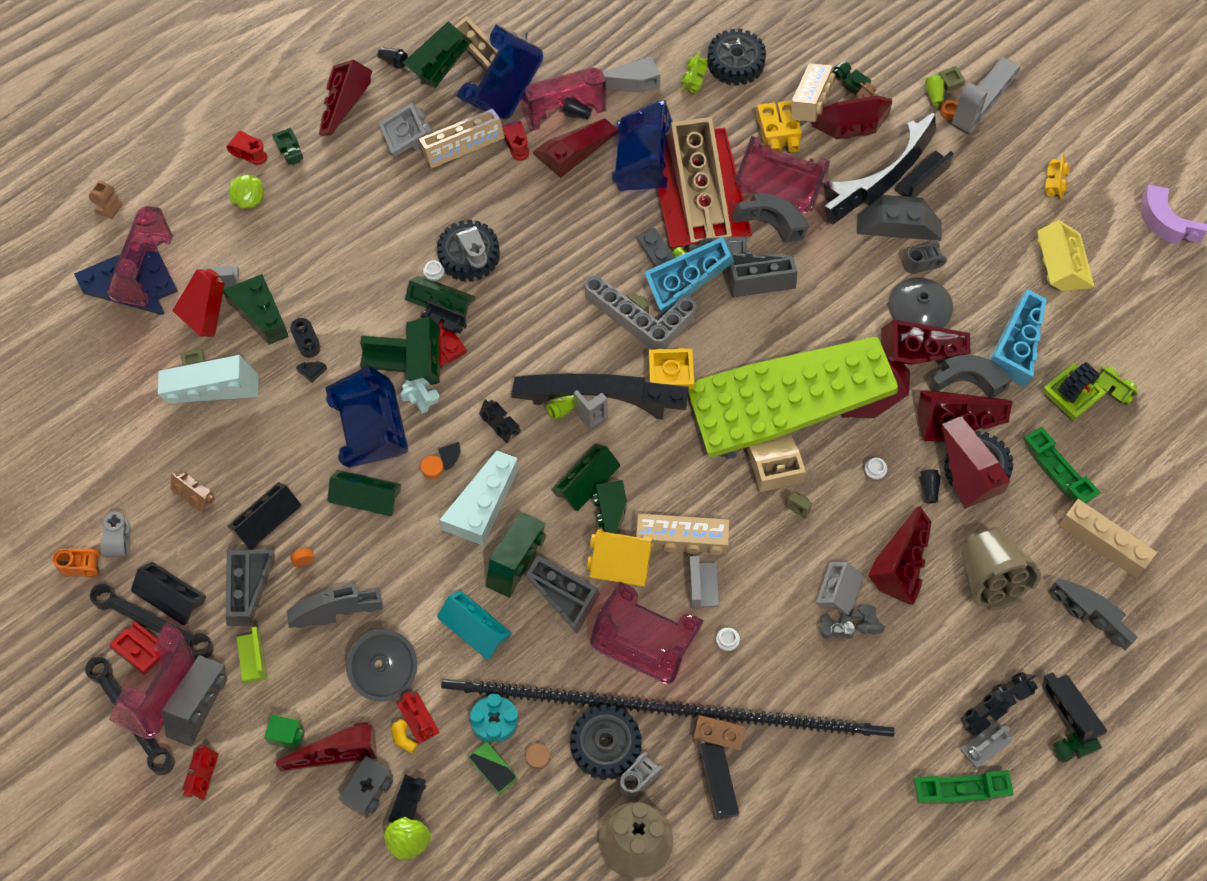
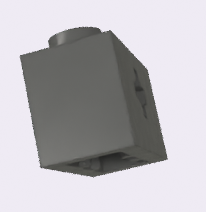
(367, 774)

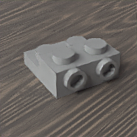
(404, 129)

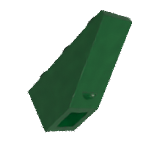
(612, 505)

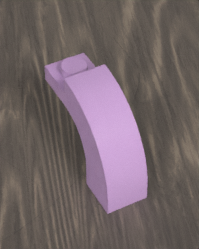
(1164, 222)

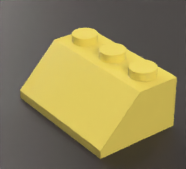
(1064, 257)

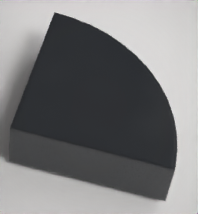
(311, 370)
(450, 455)

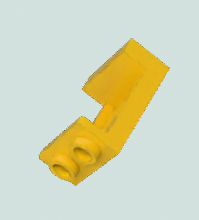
(620, 557)

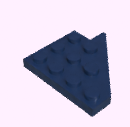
(151, 274)

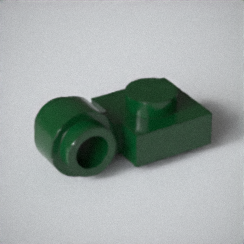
(851, 80)
(287, 142)
(1064, 750)

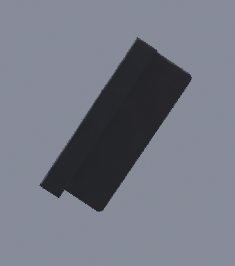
(924, 174)
(264, 515)
(166, 592)
(1073, 708)
(718, 781)

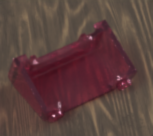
(584, 85)
(781, 175)
(146, 233)
(642, 636)
(142, 710)

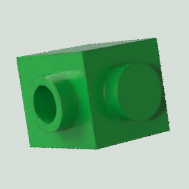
(284, 732)

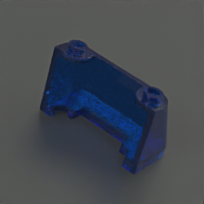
(506, 76)
(642, 148)
(368, 417)

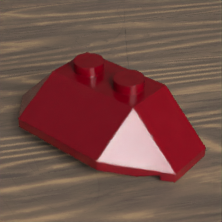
(853, 117)
(876, 408)

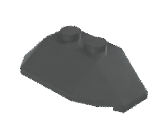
(900, 218)

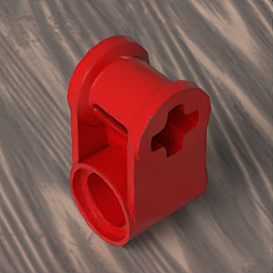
(516, 140)
(247, 148)

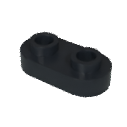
(305, 336)

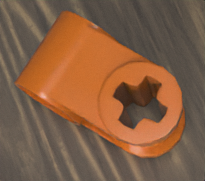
(82, 562)

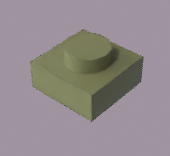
(952, 78)
(640, 301)
(192, 357)
(799, 504)

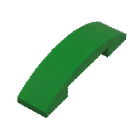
(1057, 468)
(963, 788)

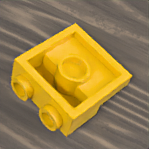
(672, 367)

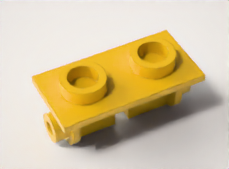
(1058, 184)

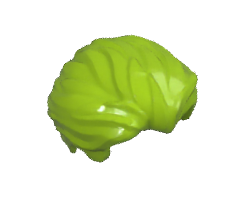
(246, 191)
(407, 838)

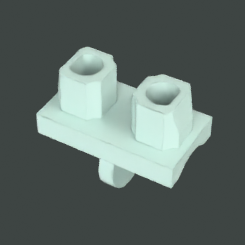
(416, 393)

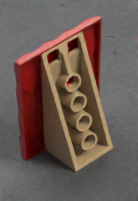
(699, 184)

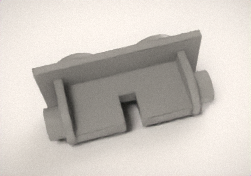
(987, 744)

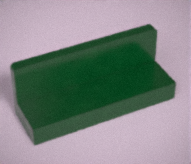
(422, 289)
(423, 350)
(383, 353)
(582, 478)
(363, 492)

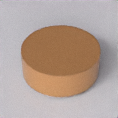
(537, 756)

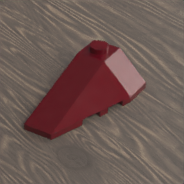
(345, 87)
(571, 148)
(920, 343)
(977, 411)
(973, 466)
(899, 563)
(341, 747)

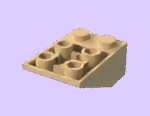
(776, 463)

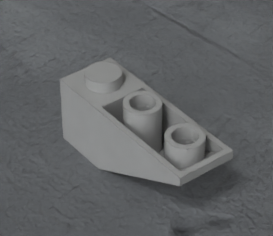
(633, 77)

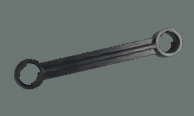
(144, 617)
(113, 691)

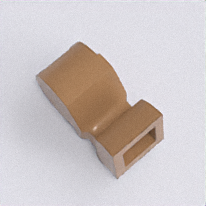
(105, 199)

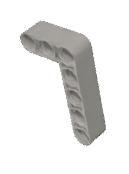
(977, 101)
(638, 316)

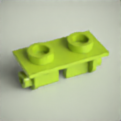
(695, 66)
(1123, 389)

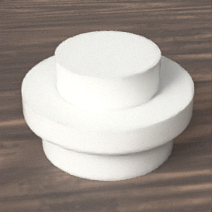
(433, 270)
(875, 468)
(727, 639)

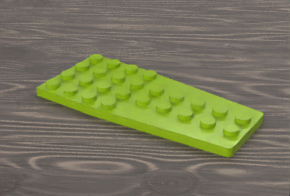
(789, 393)

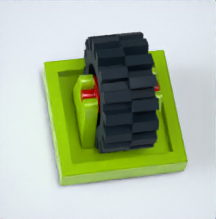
(1075, 390)

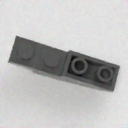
(1088, 604)
(324, 606)

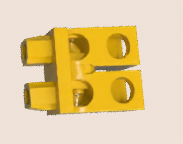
(778, 127)

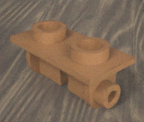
(866, 91)
(184, 486)
(719, 732)

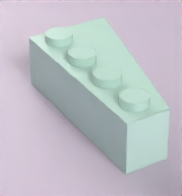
(208, 381)
(482, 499)

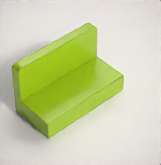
(252, 657)

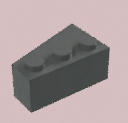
(761, 274)
(245, 582)
(564, 591)
(193, 700)

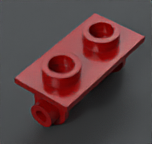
(417, 717)
(203, 763)

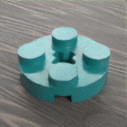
(494, 731)

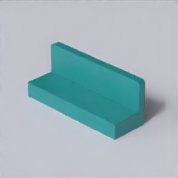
(473, 624)

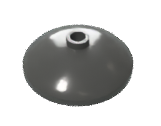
(909, 307)
(397, 667)

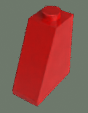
(201, 302)

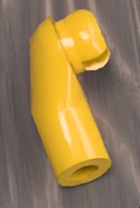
(400, 738)

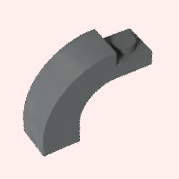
(776, 211)
(973, 369)

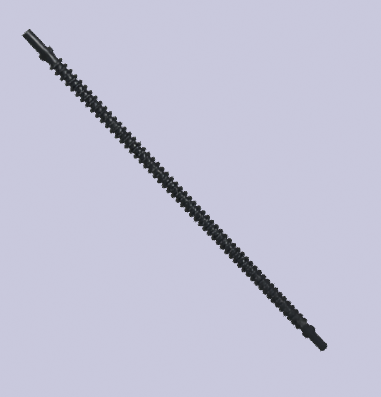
(865, 729)

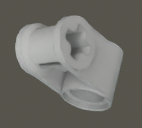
(473, 247)
(115, 536)
(641, 772)

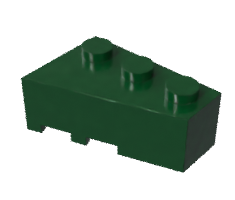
(438, 54)
(257, 307)
(514, 554)

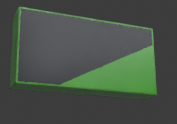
(492, 768)

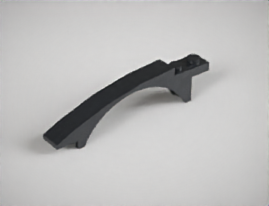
(848, 195)
(630, 389)

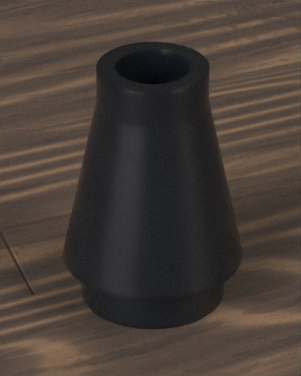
(393, 56)
(575, 108)
(930, 485)

